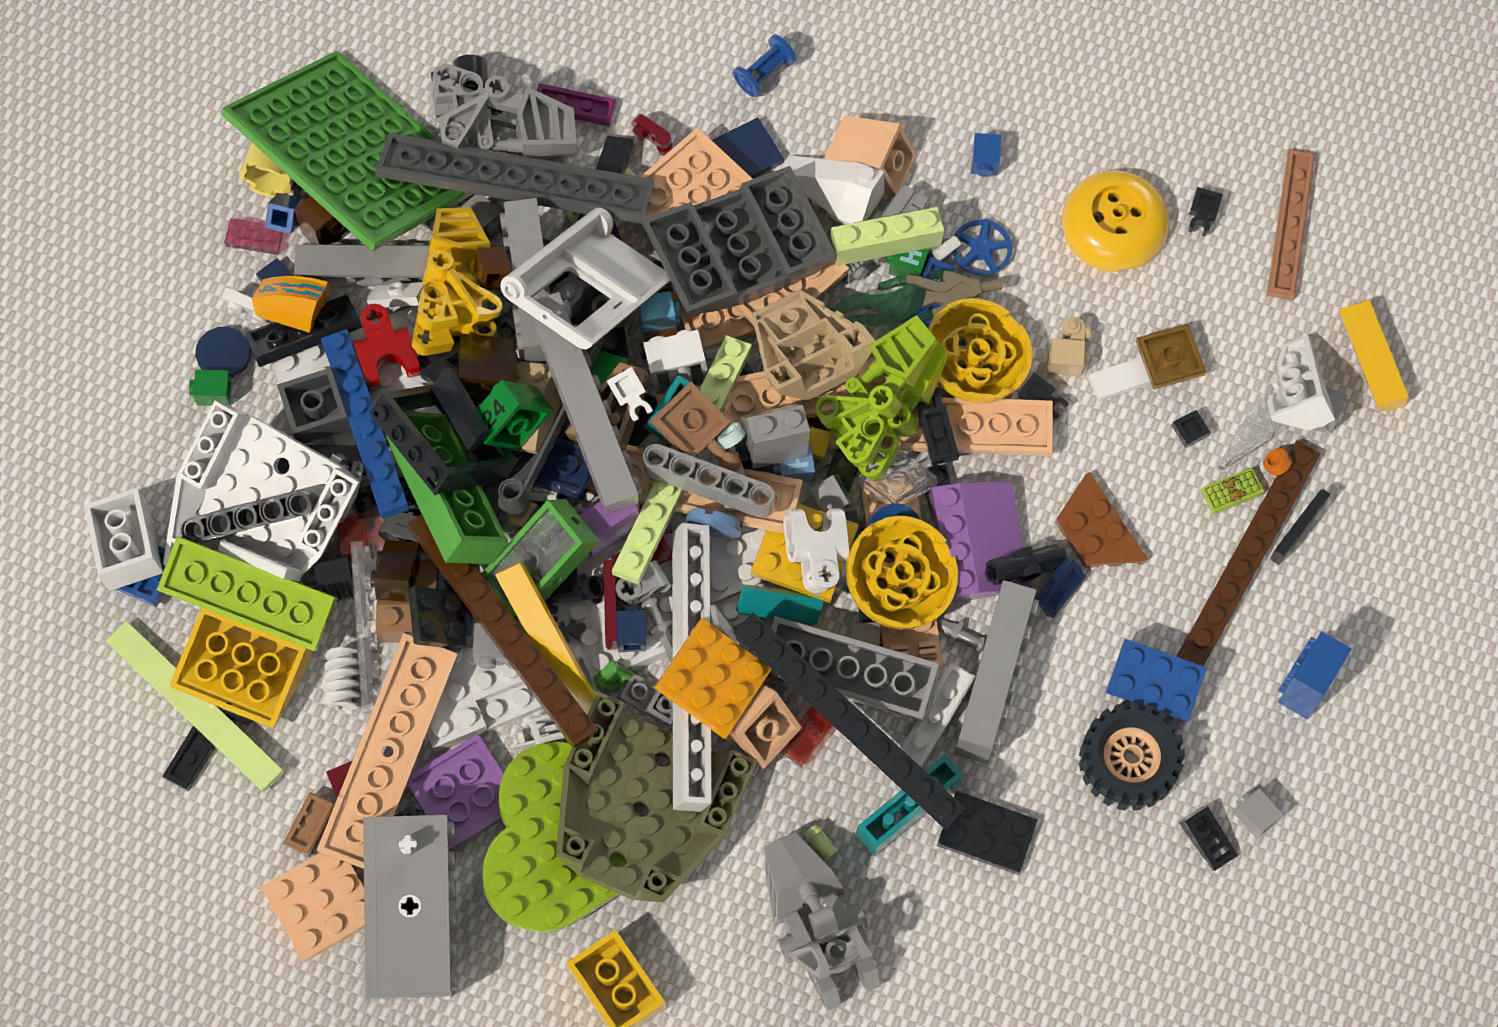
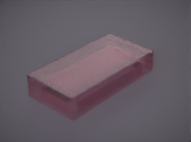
(253, 237)

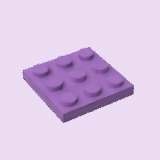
(462, 786)

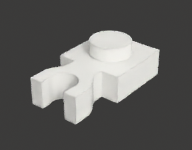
(628, 389)

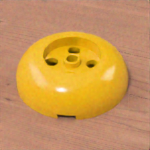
(1097, 241)
(990, 341)
(908, 542)

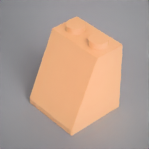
(875, 145)
(764, 727)

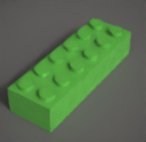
(460, 519)

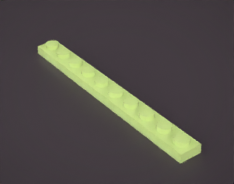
(663, 497)

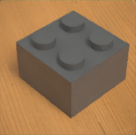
(313, 406)

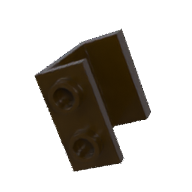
(485, 363)

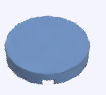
(720, 523)

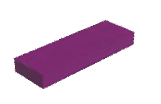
(586, 106)

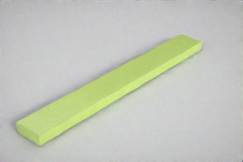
(201, 714)

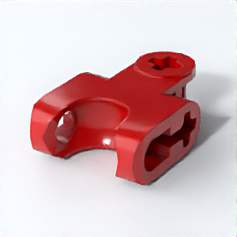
(383, 346)

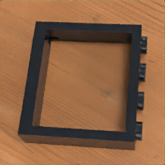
(388, 413)

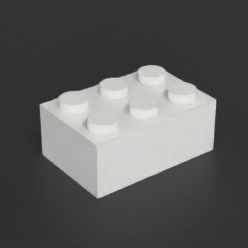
(674, 357)
(123, 539)

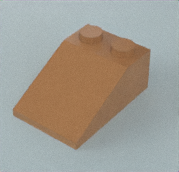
(394, 617)

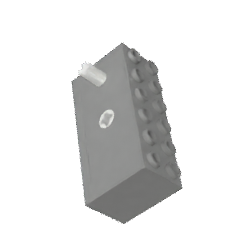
(402, 863)

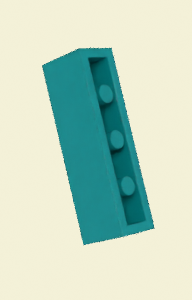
(902, 811)

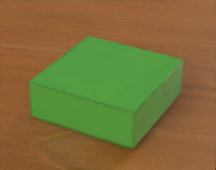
(613, 676)

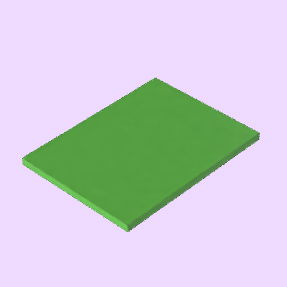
(328, 135)

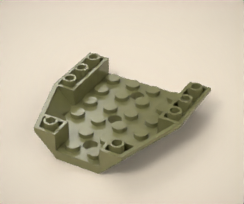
(615, 774)

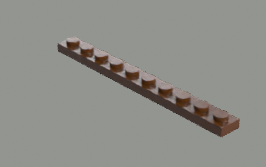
(1248, 556)
(510, 640)

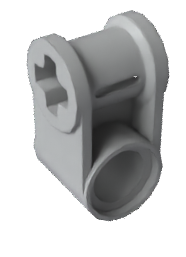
(652, 584)

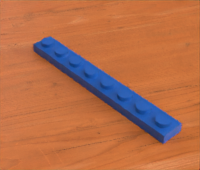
(367, 433)

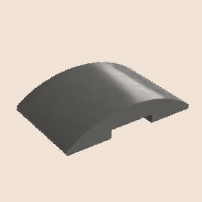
(740, 243)

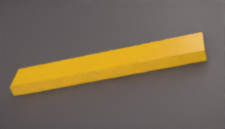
(544, 631)

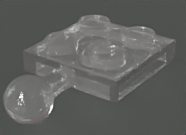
(903, 480)

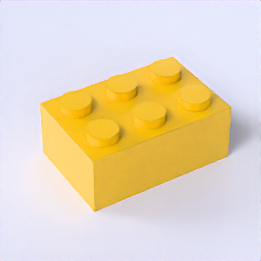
(615, 983)

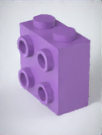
(610, 527)

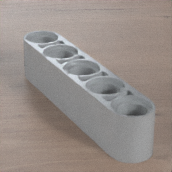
(717, 491)

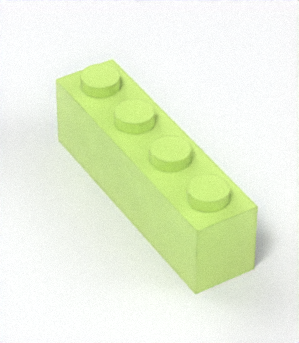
(887, 236)

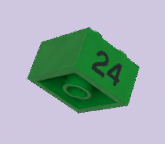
(513, 414)

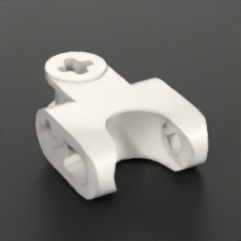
(817, 550)

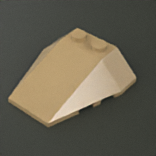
(808, 345)

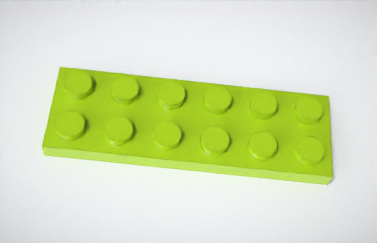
(246, 594)

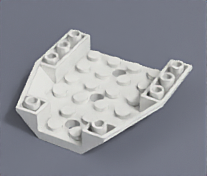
(237, 464)

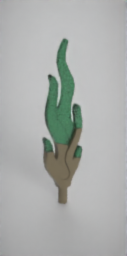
(913, 296)

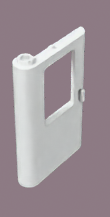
(599, 260)

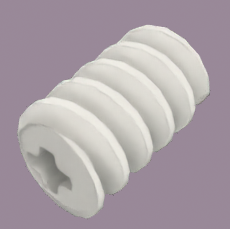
(339, 678)

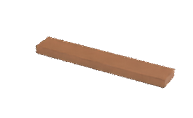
(1290, 224)

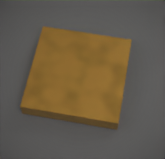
(1170, 356)

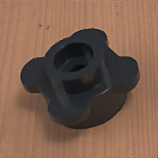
(590, 588)

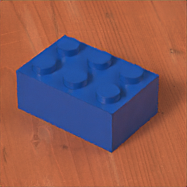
(1312, 674)
(1156, 679)

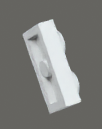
(239, 302)

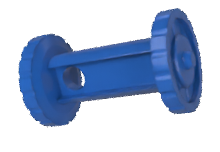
(779, 53)

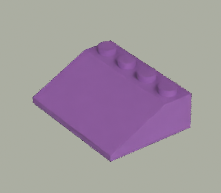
(978, 527)

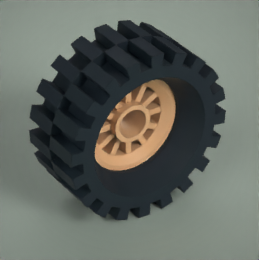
(1139, 726)

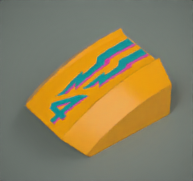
(291, 300)

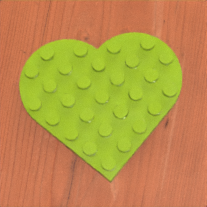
(521, 867)

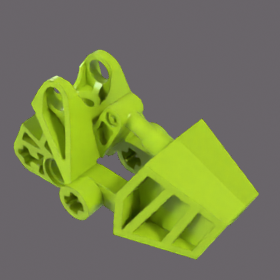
(861, 422)

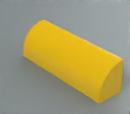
(1374, 356)

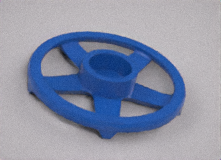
(982, 246)

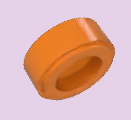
(1277, 461)

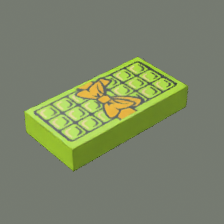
(1232, 491)

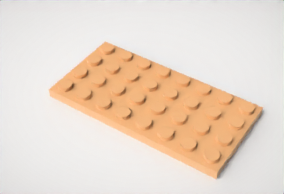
(701, 171)

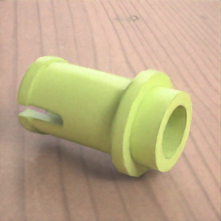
(820, 842)

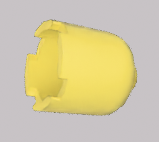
(264, 174)

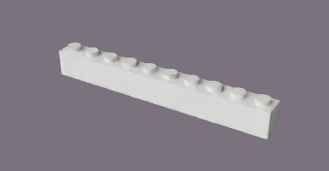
(689, 605)

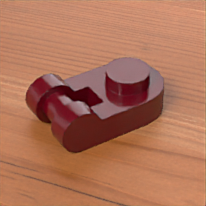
(646, 128)

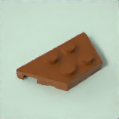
(1096, 528)

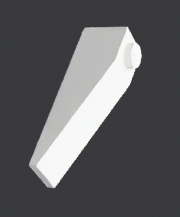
(840, 187)

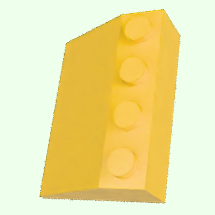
(241, 667)

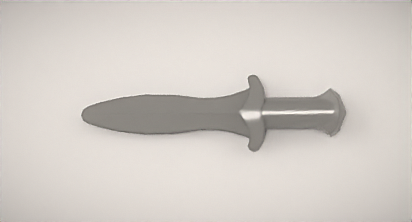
(661, 628)
(955, 632)

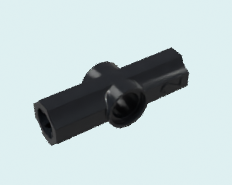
(1025, 564)

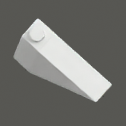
(1299, 388)

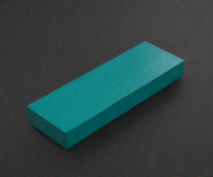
(780, 603)

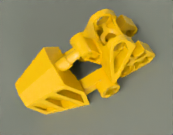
(450, 293)

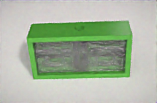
(548, 546)

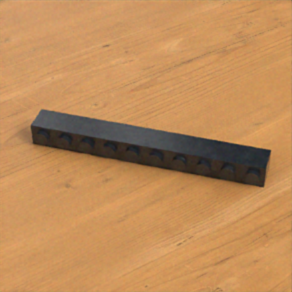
(851, 722)

